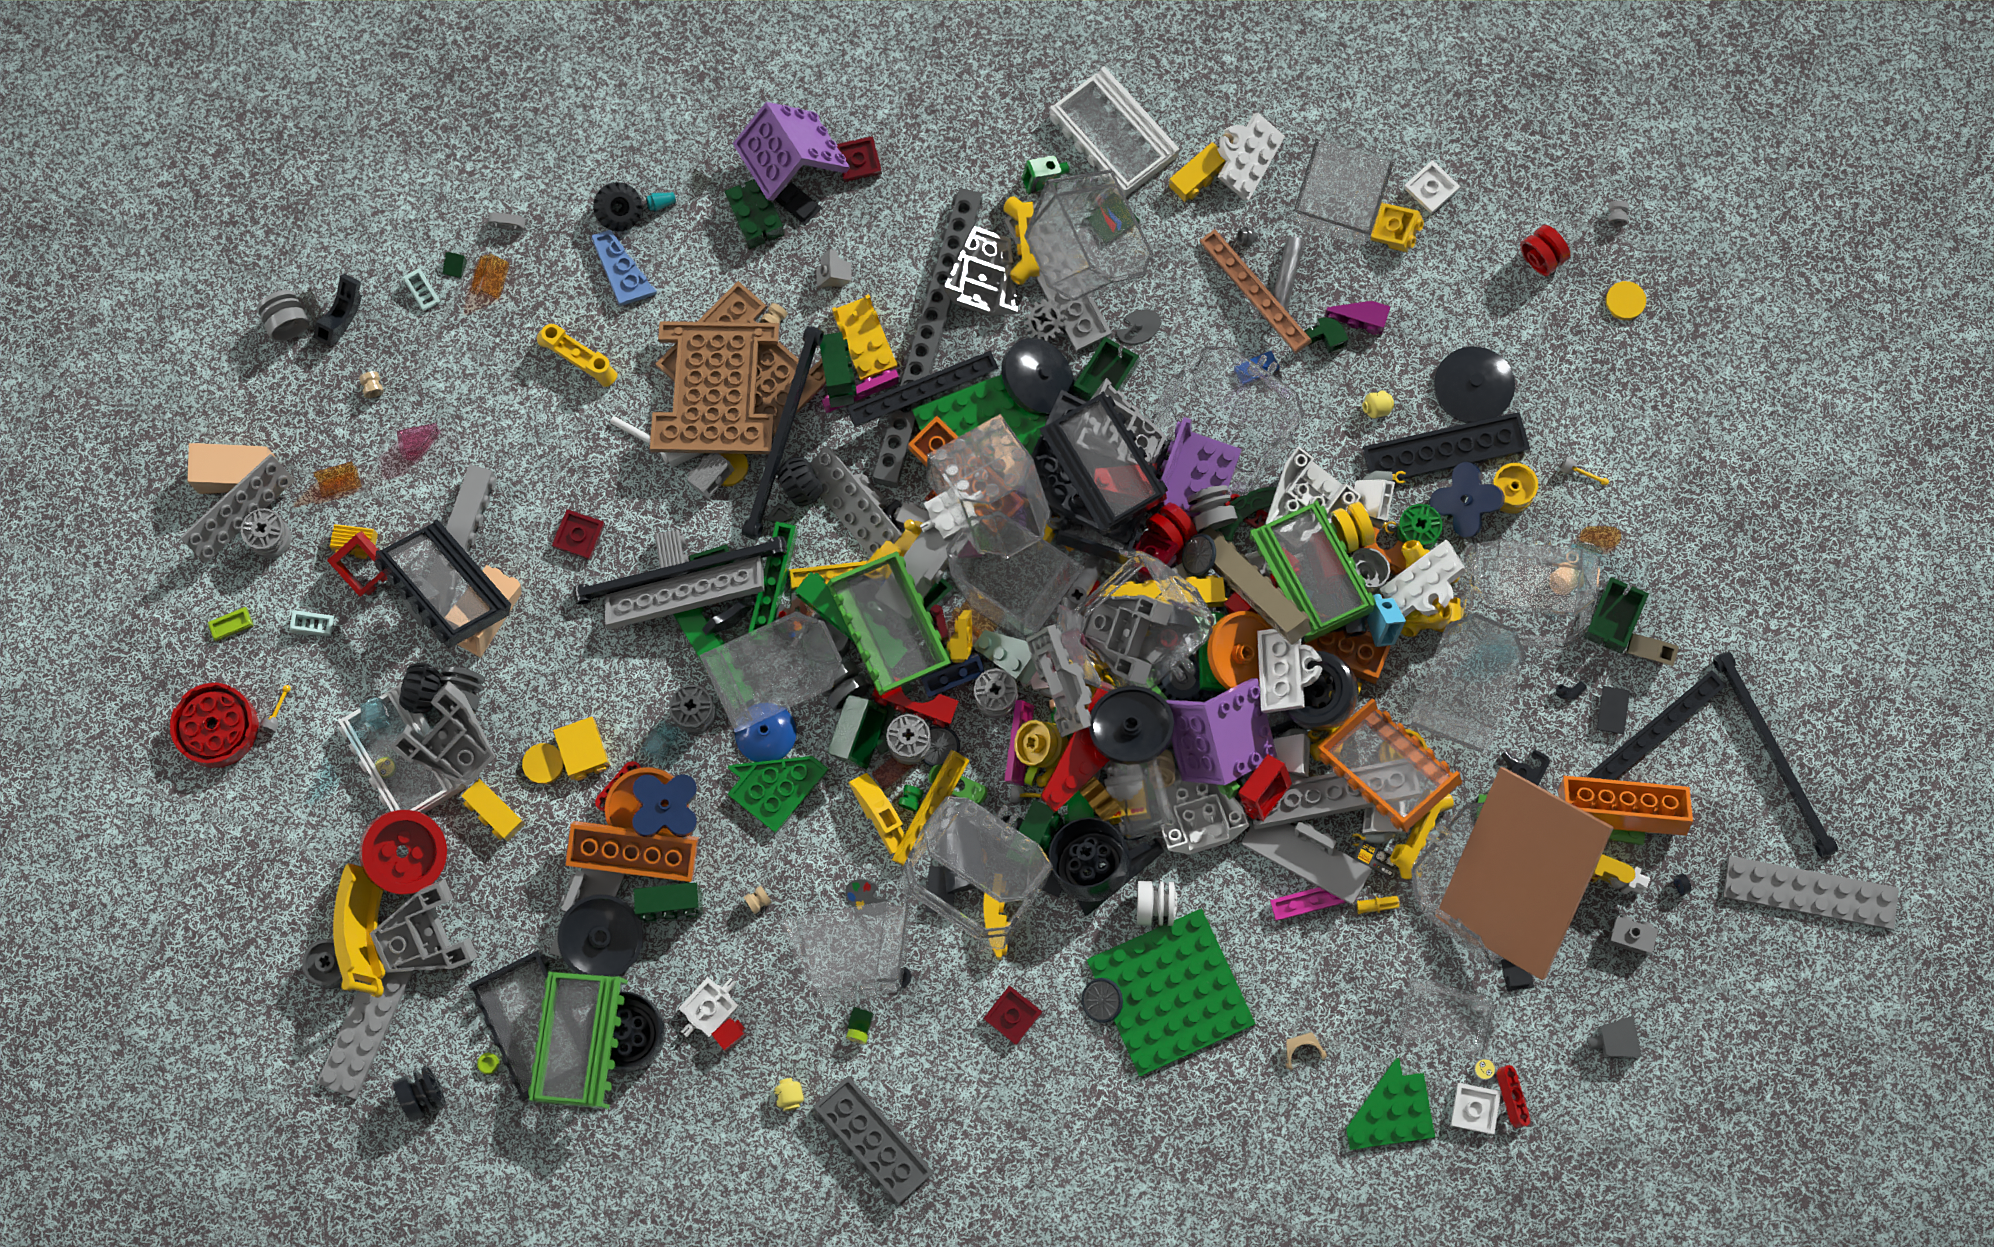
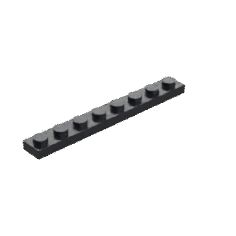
(922, 389)
(1659, 728)

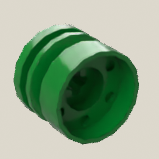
(1421, 515)

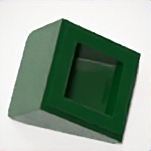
(454, 264)
(860, 1020)

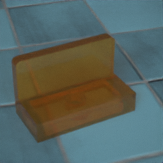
(490, 276)
(338, 479)
(979, 622)

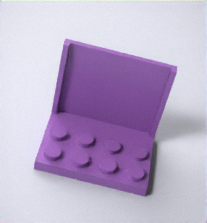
(781, 142)
(1195, 465)
(1221, 736)

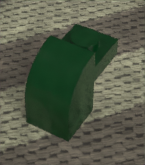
(1330, 332)

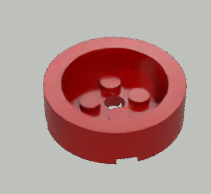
(231, 736)
(425, 851)

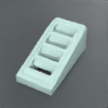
(415, 275)
(294, 629)

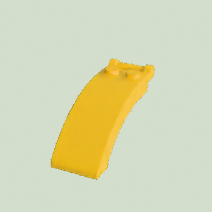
(353, 921)

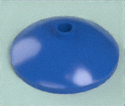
(770, 745)

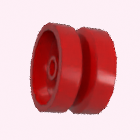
(1545, 250)
(1172, 524)

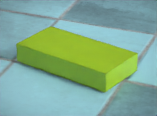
(230, 624)

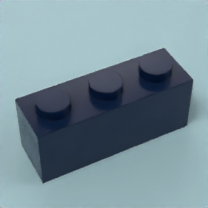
(953, 675)

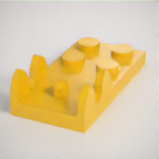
(865, 338)

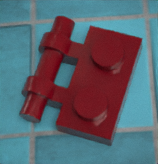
(938, 617)

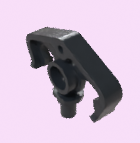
(1525, 771)

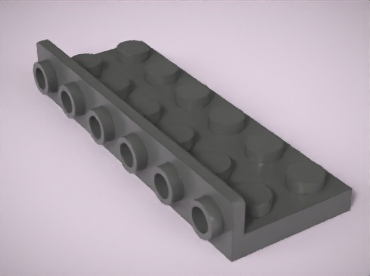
(871, 1141)

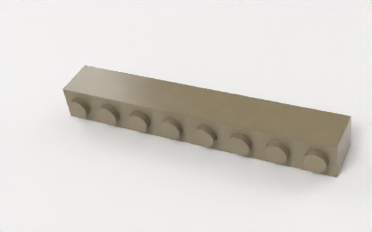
(1258, 590)

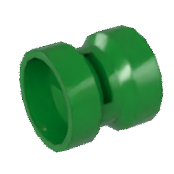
(910, 798)

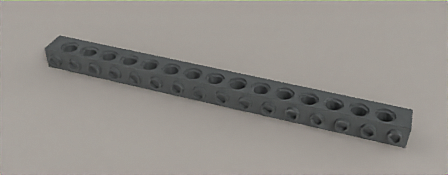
(972, 202)

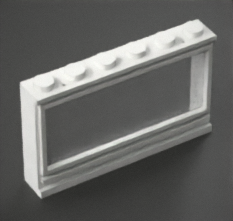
(1114, 131)
(400, 782)

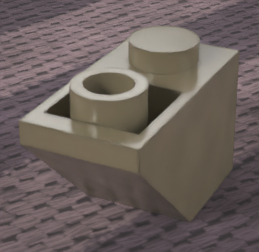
(1652, 649)

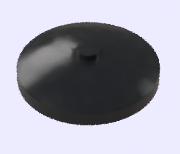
(1035, 375)
(1474, 384)
(1131, 725)
(600, 936)

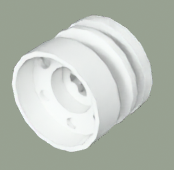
(1156, 903)

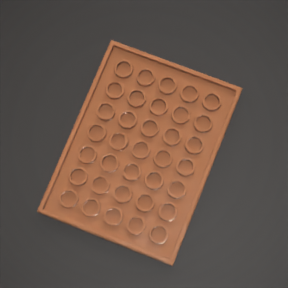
(1524, 871)

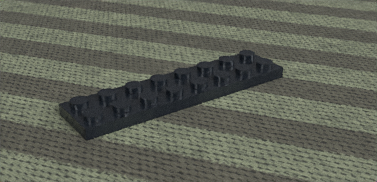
(1449, 447)

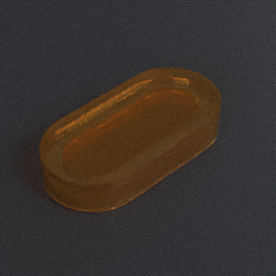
(1601, 535)

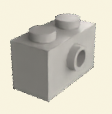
(1632, 935)

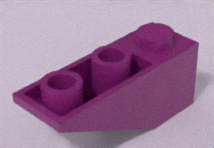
(1364, 315)

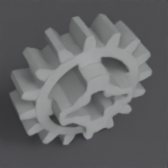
(1045, 329)

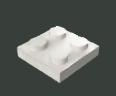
(1431, 187)
(1475, 1108)

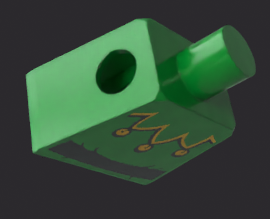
(1040, 170)

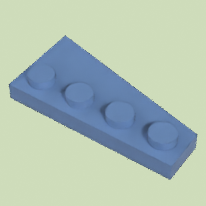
(621, 270)

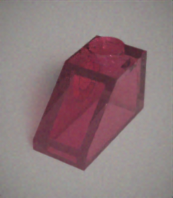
(417, 440)

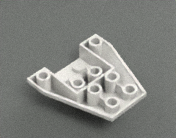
(1306, 482)
(1202, 817)

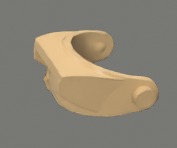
(1293, 1043)

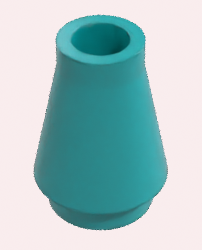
(658, 201)

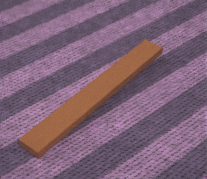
(1255, 291)

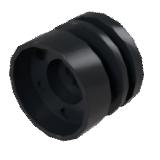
(417, 1094)

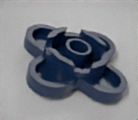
(1481, 499)
(675, 817)

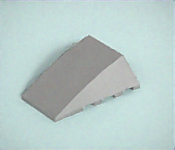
(983, 275)
(1145, 431)

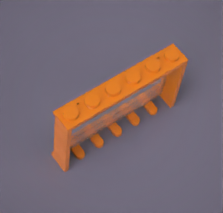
(1388, 766)

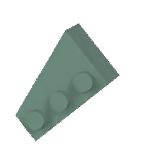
(1008, 653)

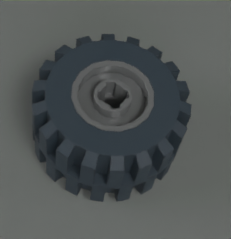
(1182, 690)

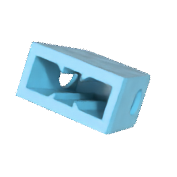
(1385, 621)

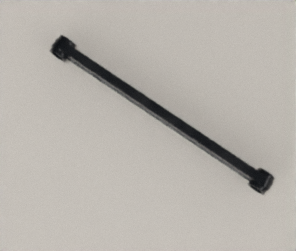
(812, 338)
(583, 593)
(1825, 845)

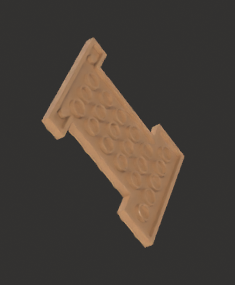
(775, 362)
(714, 389)

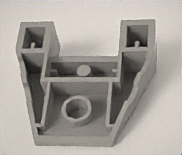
(1118, 631)
(453, 745)
(416, 938)

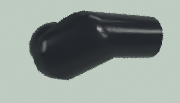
(891, 509)
(1567, 693)

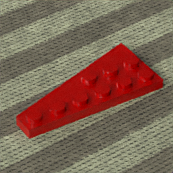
(1075, 766)

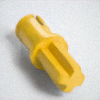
(1377, 904)

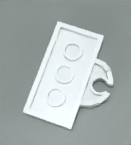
(1248, 155)
(1426, 581)
(1284, 671)

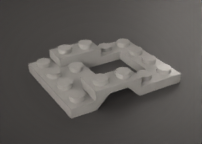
(1065, 684)

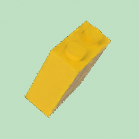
(582, 748)

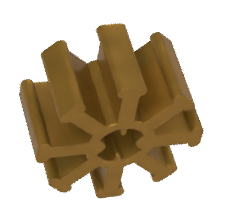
(1099, 799)

